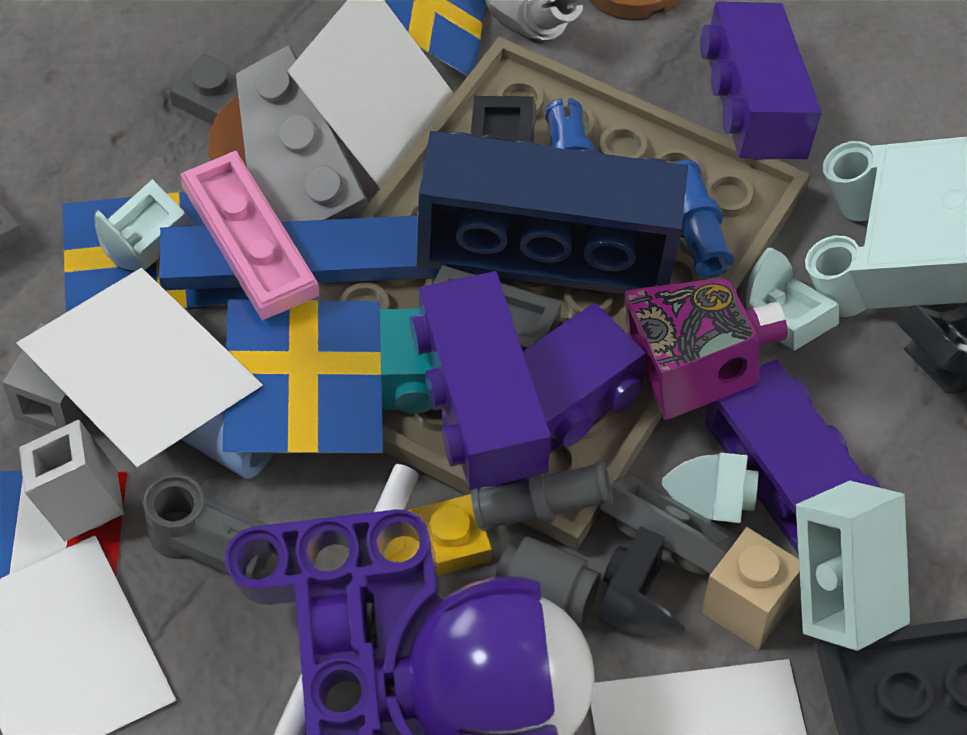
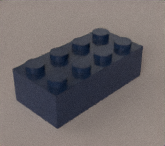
(549, 213)

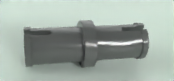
(542, 496)

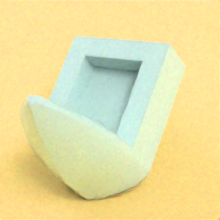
(133, 232)
(805, 309)
(714, 486)

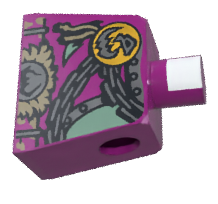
(699, 341)

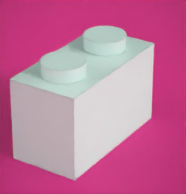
(853, 564)

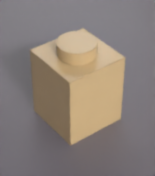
(752, 588)

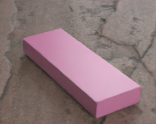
(249, 235)

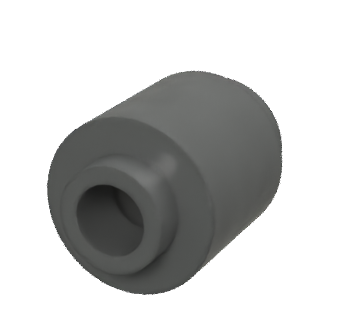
(561, 575)

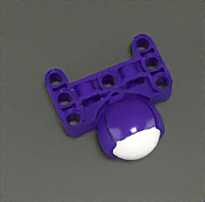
(460, 665)

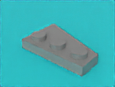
(293, 146)

